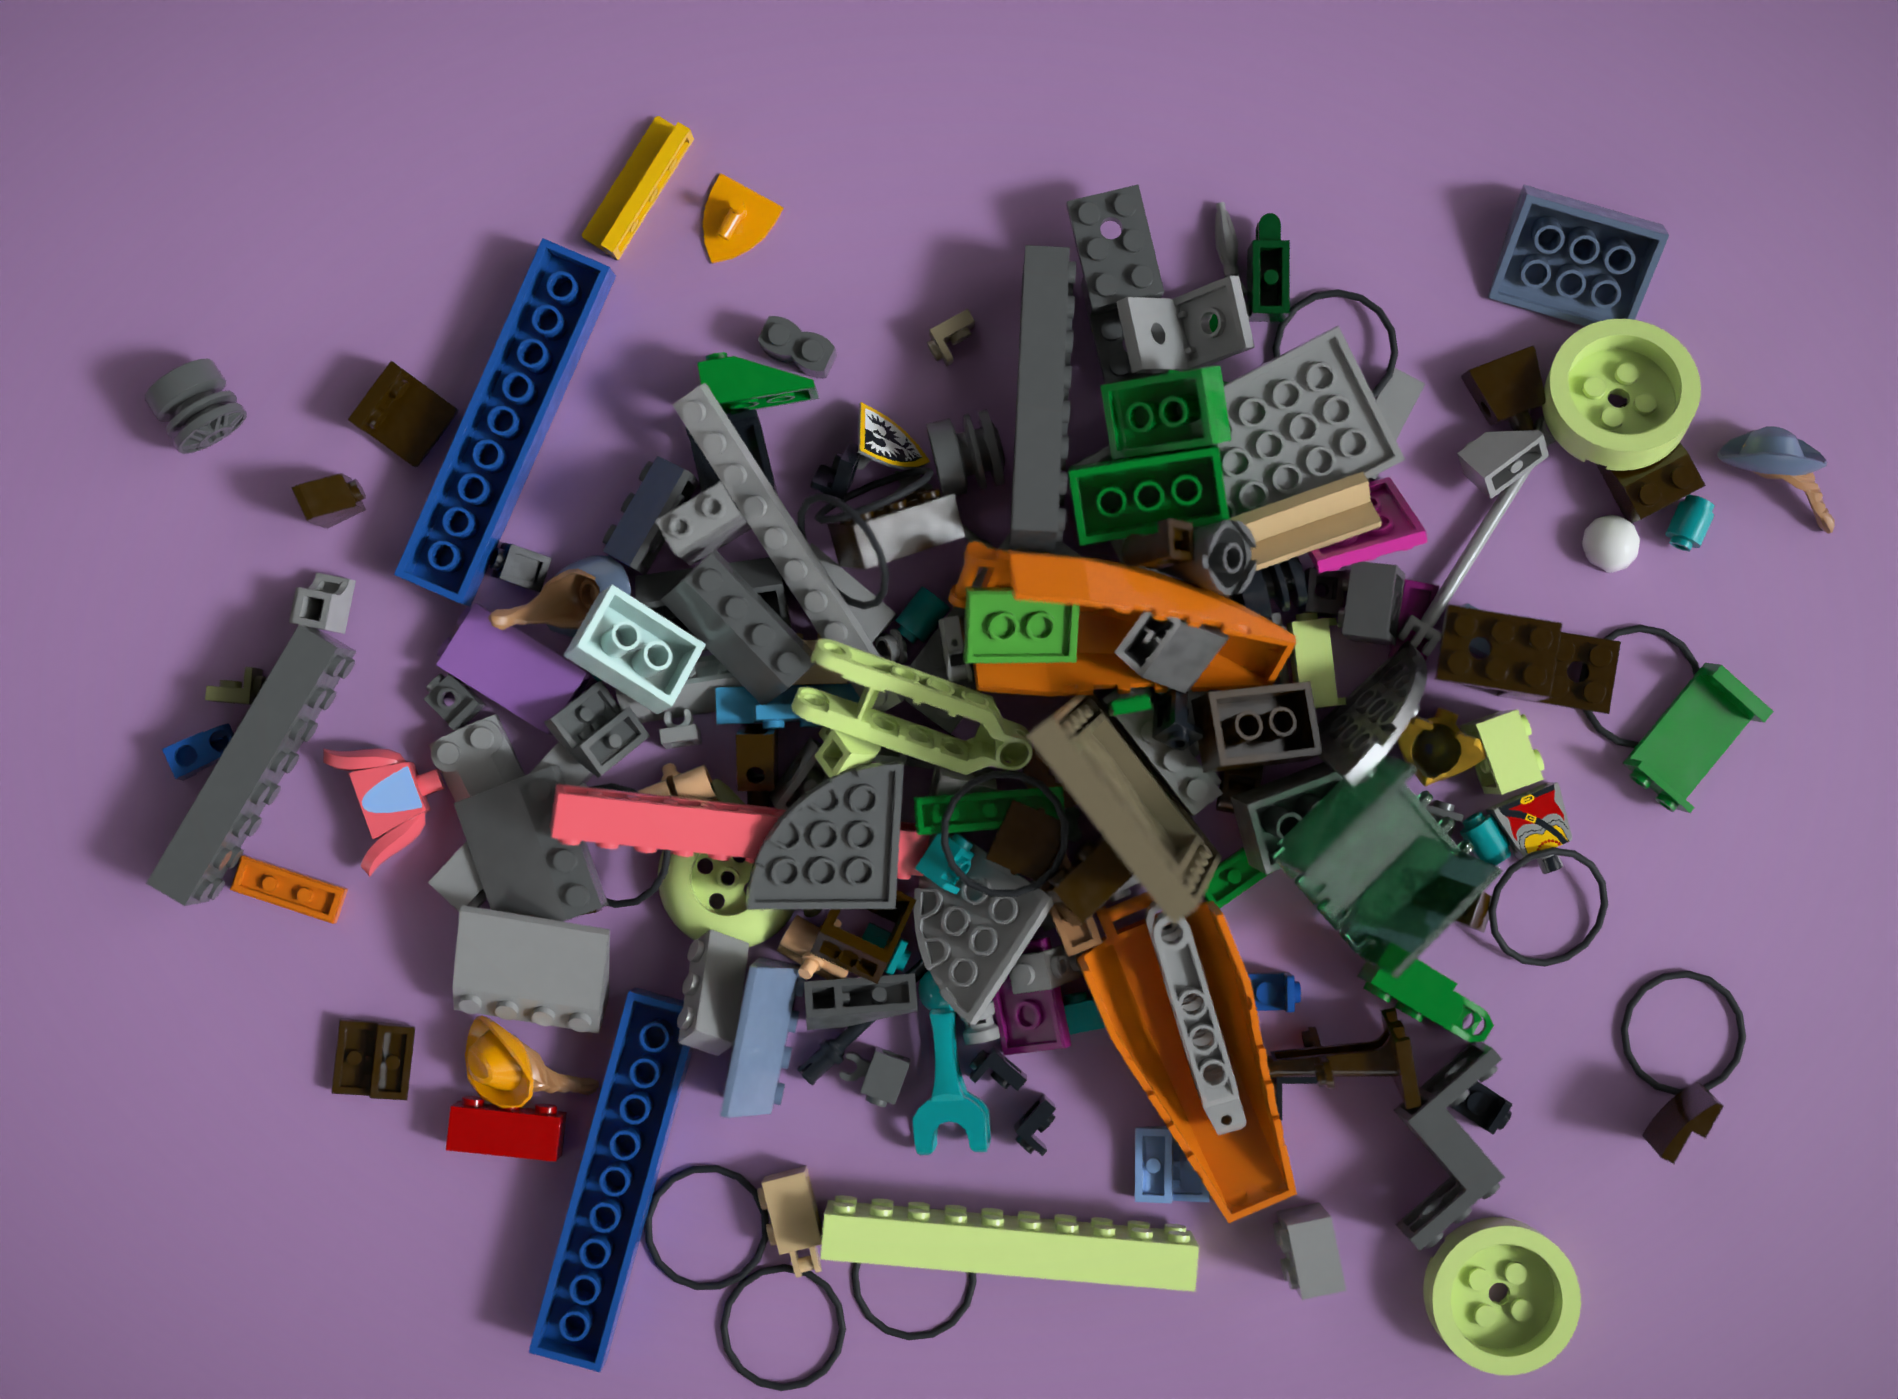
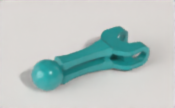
(949, 1096)

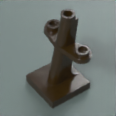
(1383, 1057)

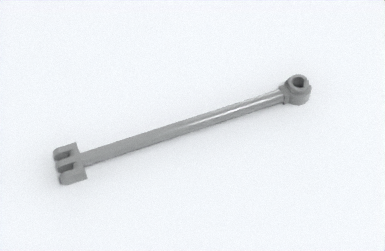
(1424, 627)

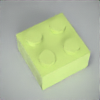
(1508, 751)

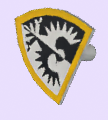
(886, 442)

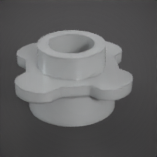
(892, 646)

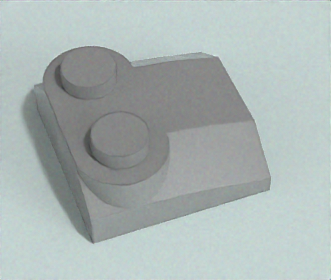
(476, 758)

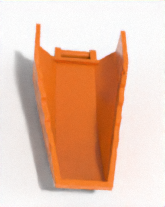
(1110, 603)
(1239, 1168)

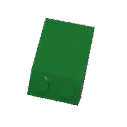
(752, 385)
(1166, 412)

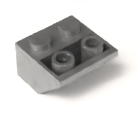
(1170, 650)

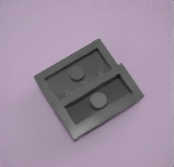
(597, 729)

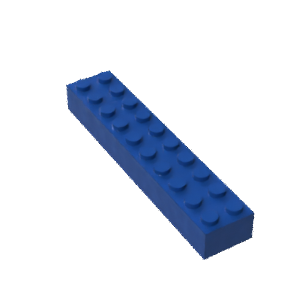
(506, 422)
(614, 1184)

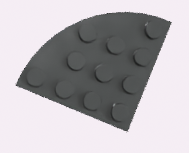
(834, 845)

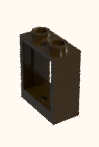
(856, 953)

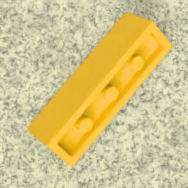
(638, 186)

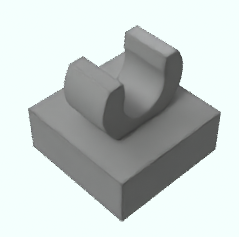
(680, 735)

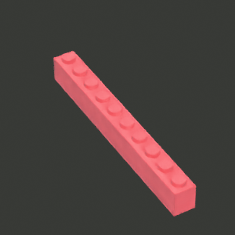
(683, 825)

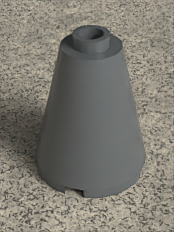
(1220, 558)

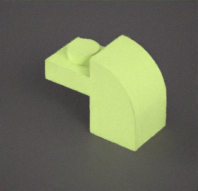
(843, 751)

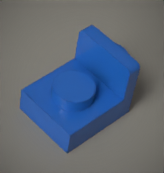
(1275, 991)

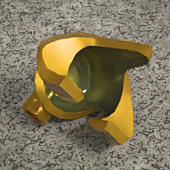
(1439, 747)

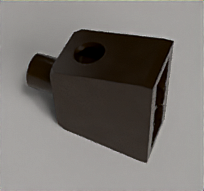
(1508, 388)
(757, 749)

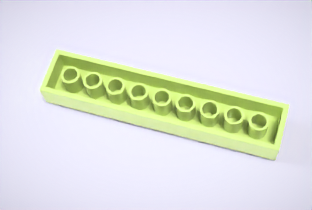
(1010, 1244)

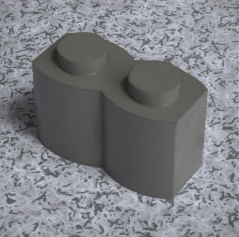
(788, 344)

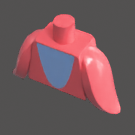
(389, 797)

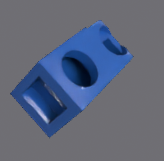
(197, 751)

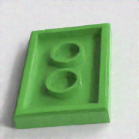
(1017, 630)

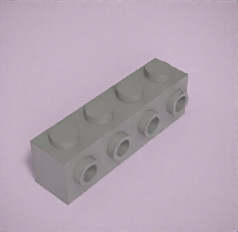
(1175, 767)

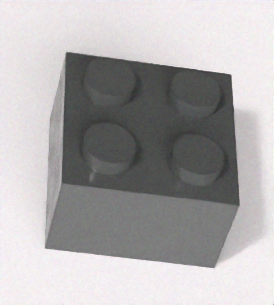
(1372, 603)

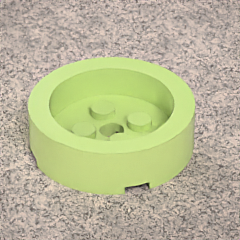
(1631, 362)
(1533, 1317)

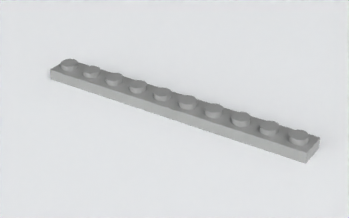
(775, 527)

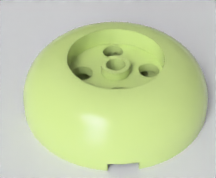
(687, 895)

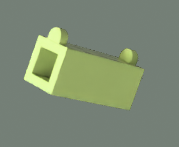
(1314, 658)

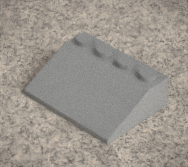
(531, 969)

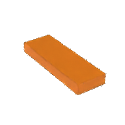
(288, 889)

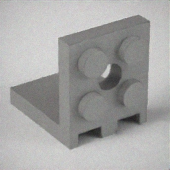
(1183, 330)

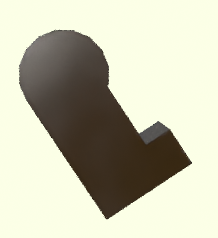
(1163, 549)

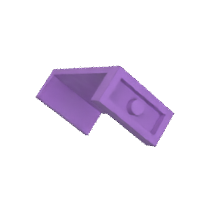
(511, 668)

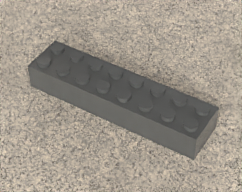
(1042, 399)
(252, 767)

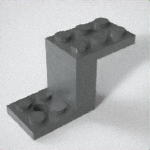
(1469, 1168)

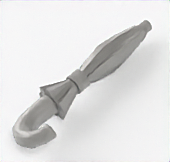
(1227, 245)

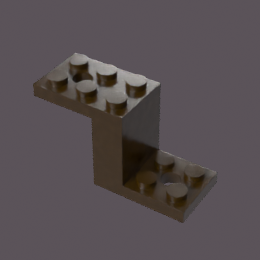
(1527, 659)

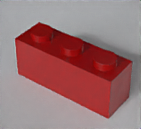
(506, 1131)

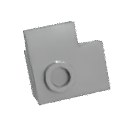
(323, 603)

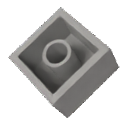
(1310, 1251)

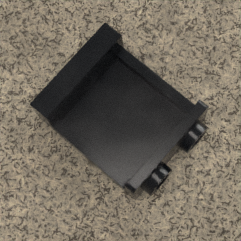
(750, 430)

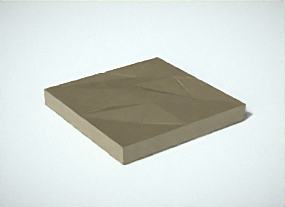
(1128, 803)

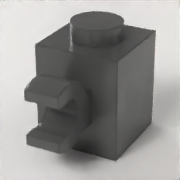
(882, 1075)

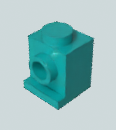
(936, 867)
(1081, 1013)

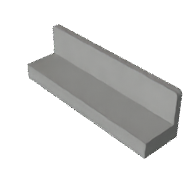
(696, 694)

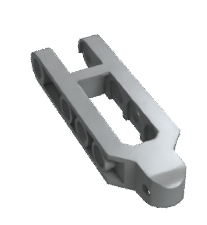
(1196, 1020)

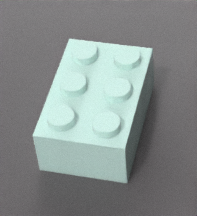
(635, 649)

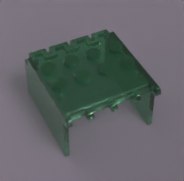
(1383, 867)

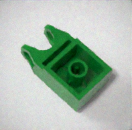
(1428, 994)

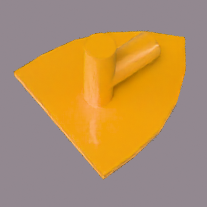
(736, 219)

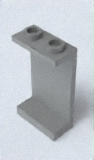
(703, 524)

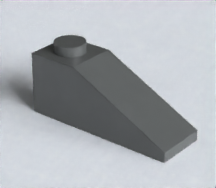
(858, 1000)

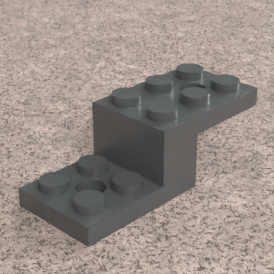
(1114, 270)

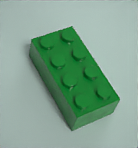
(1141, 490)

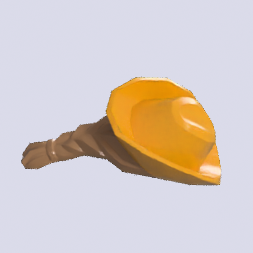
(510, 1071)

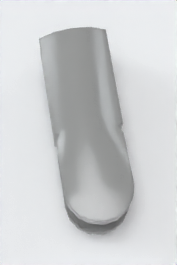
(953, 643)

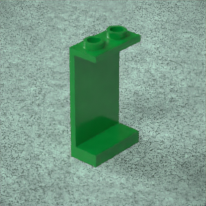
(1693, 735)

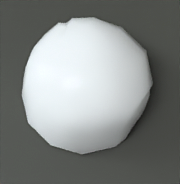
(1611, 543)

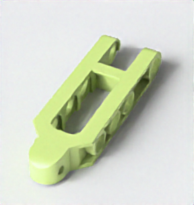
(993, 744)

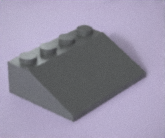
(519, 859)

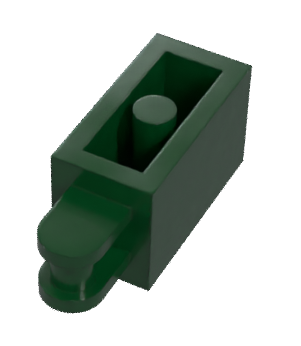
(1268, 272)

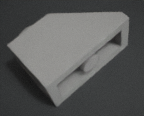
(1501, 458)

